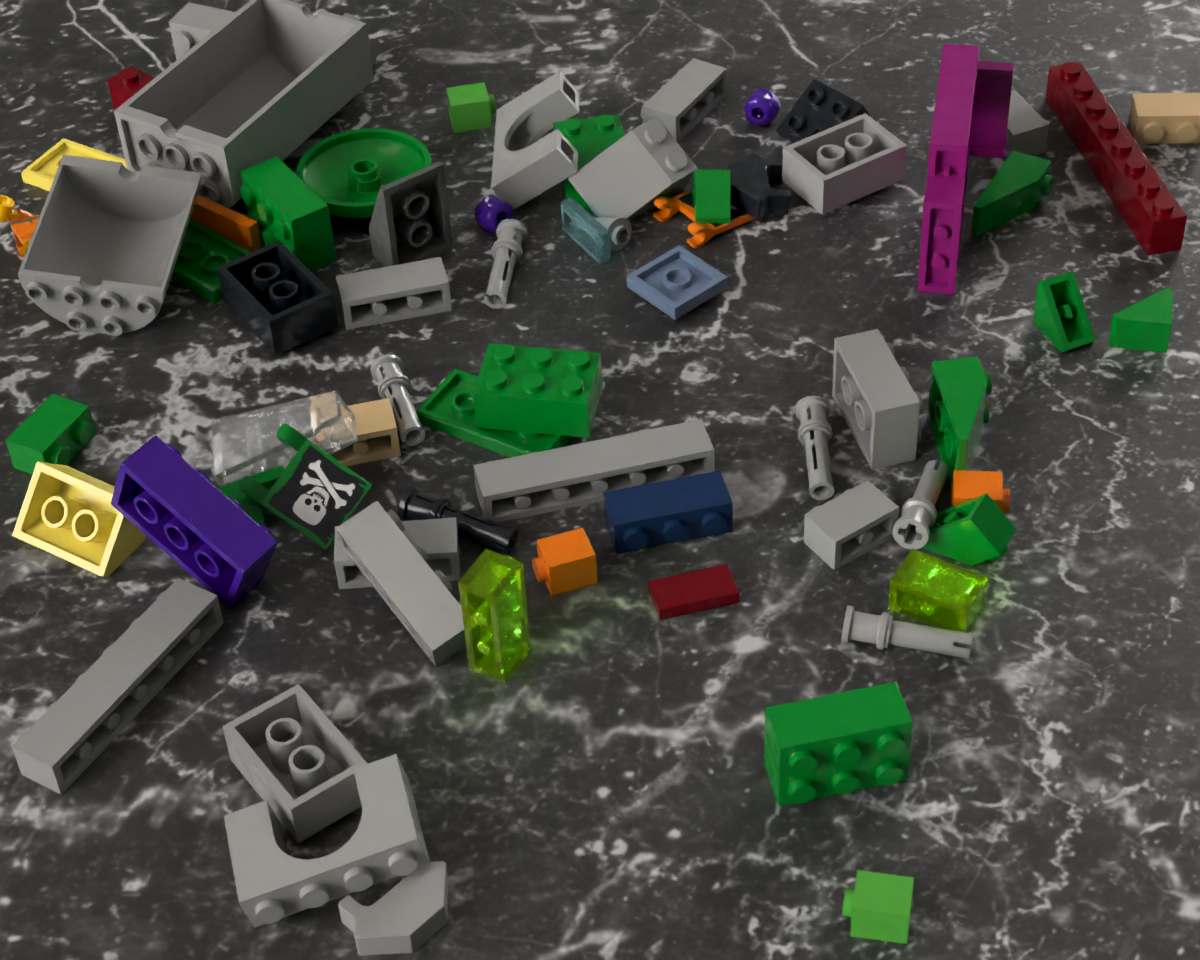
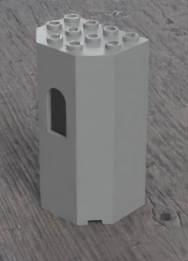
(246, 94)

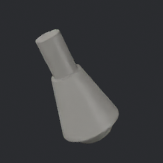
(619, 231)

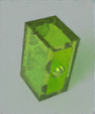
(938, 592)

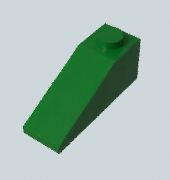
(1012, 191)

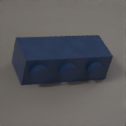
(668, 511)

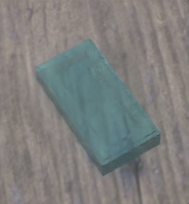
(585, 230)

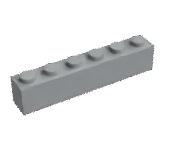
(586, 470)
(117, 686)

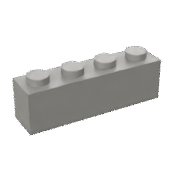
(405, 580)

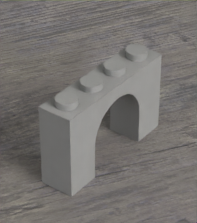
(521, 161)
(382, 848)

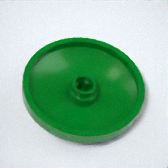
(356, 163)

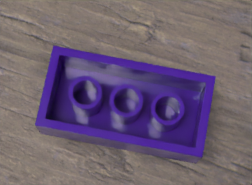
(193, 521)

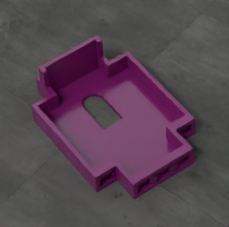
(967, 122)

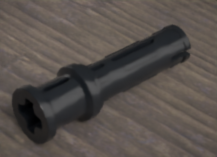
(470, 526)

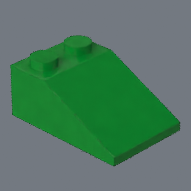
(590, 139)
(958, 410)

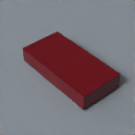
(693, 591)

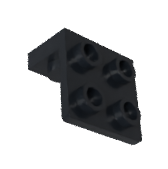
(818, 110)

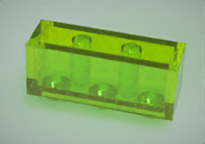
(495, 615)

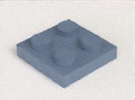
(677, 282)

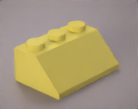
(75, 519)

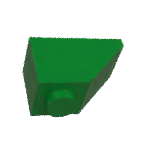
(971, 532)

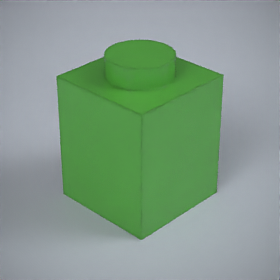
(470, 107)
(879, 906)

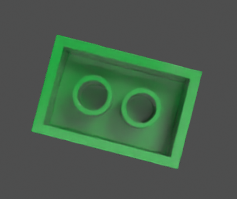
(288, 212)
(538, 390)
(837, 743)

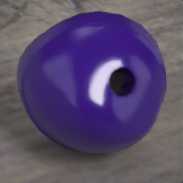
(762, 107)
(491, 212)

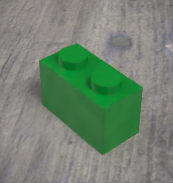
(51, 434)

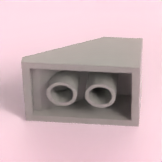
(634, 172)

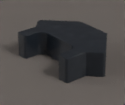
(751, 187)

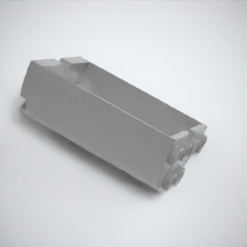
(107, 243)

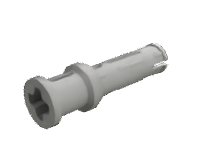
(506, 253)
(398, 388)
(815, 435)
(919, 512)
(884, 631)

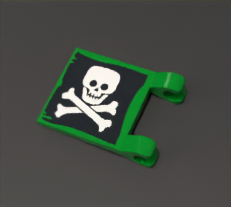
(311, 491)

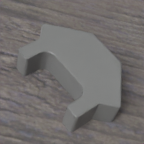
(401, 917)

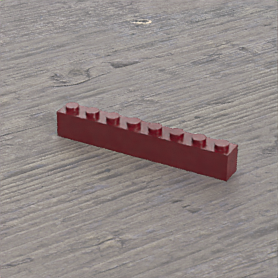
(1116, 159)

